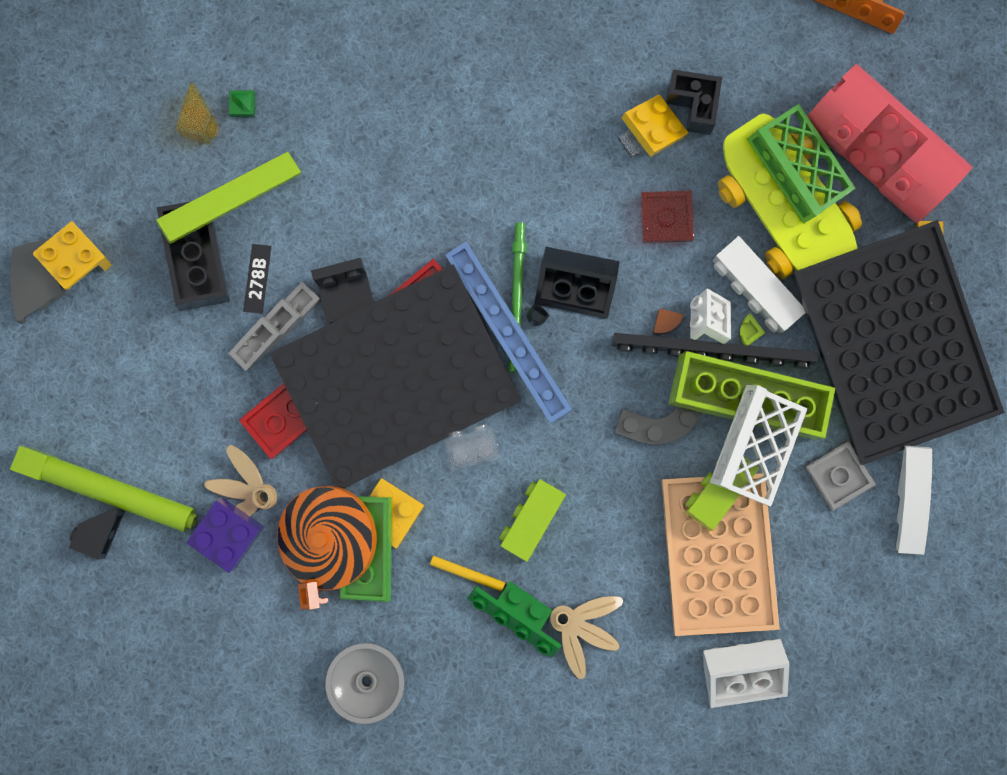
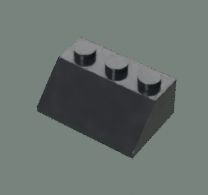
(576, 282)

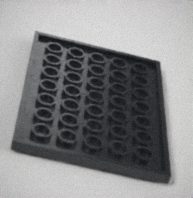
(898, 342)
(395, 377)

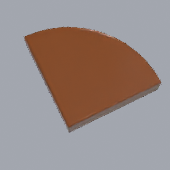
(666, 321)

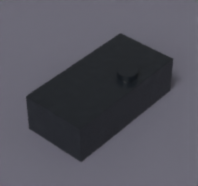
(195, 266)

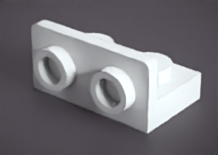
(710, 316)

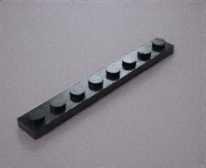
(726, 352)

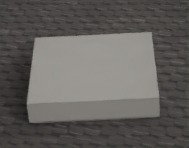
(839, 476)

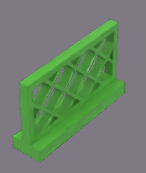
(787, 172)

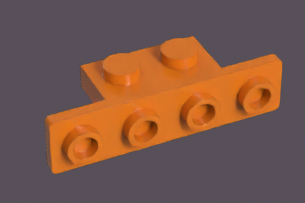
(869, 11)

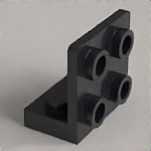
(343, 288)

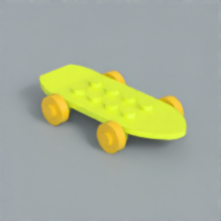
(799, 243)

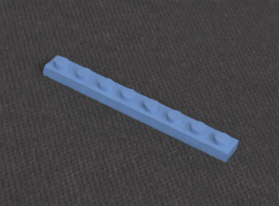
(509, 333)

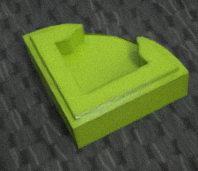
(750, 330)

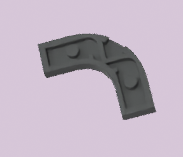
(659, 430)

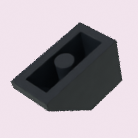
(96, 534)

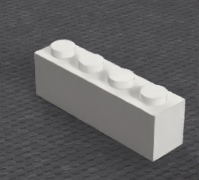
(758, 285)

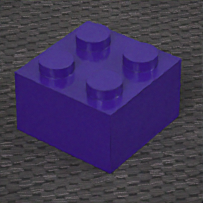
(225, 535)

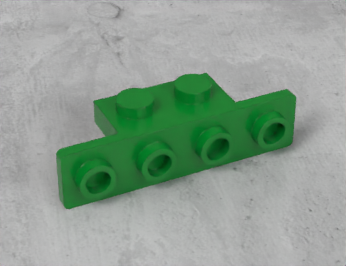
(519, 613)

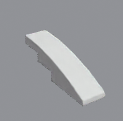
(915, 499)

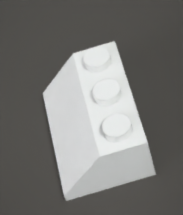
(746, 673)

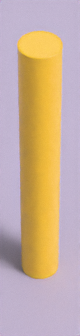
(467, 573)

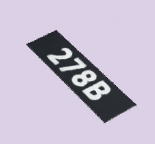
(257, 278)

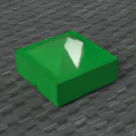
(242, 103)

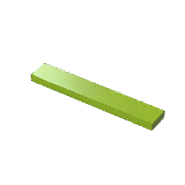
(228, 197)

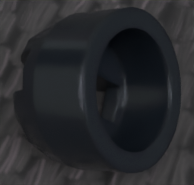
(537, 314)

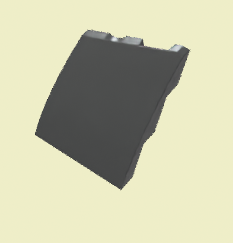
(31, 282)

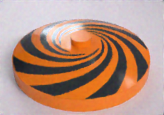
(327, 537)

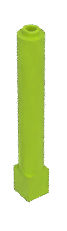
(103, 489)

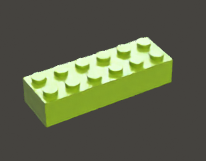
(718, 386)

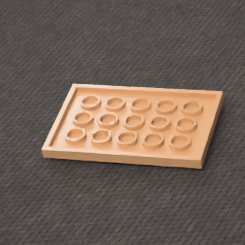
(722, 575)

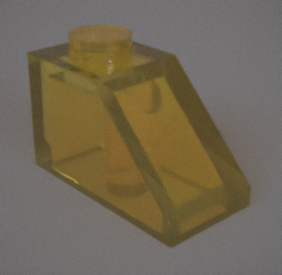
(196, 118)

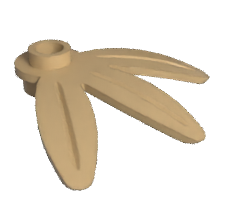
(251, 492)
(590, 633)

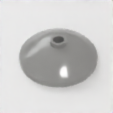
(355, 699)

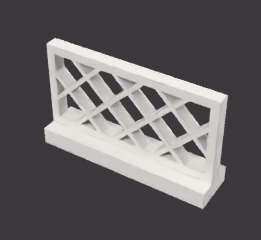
(741, 433)

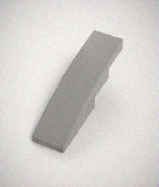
(275, 326)

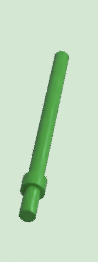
(519, 248)

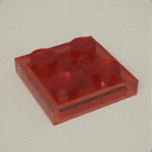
(667, 216)

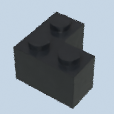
(698, 93)

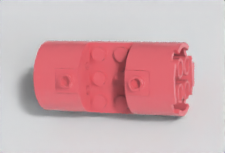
(888, 144)

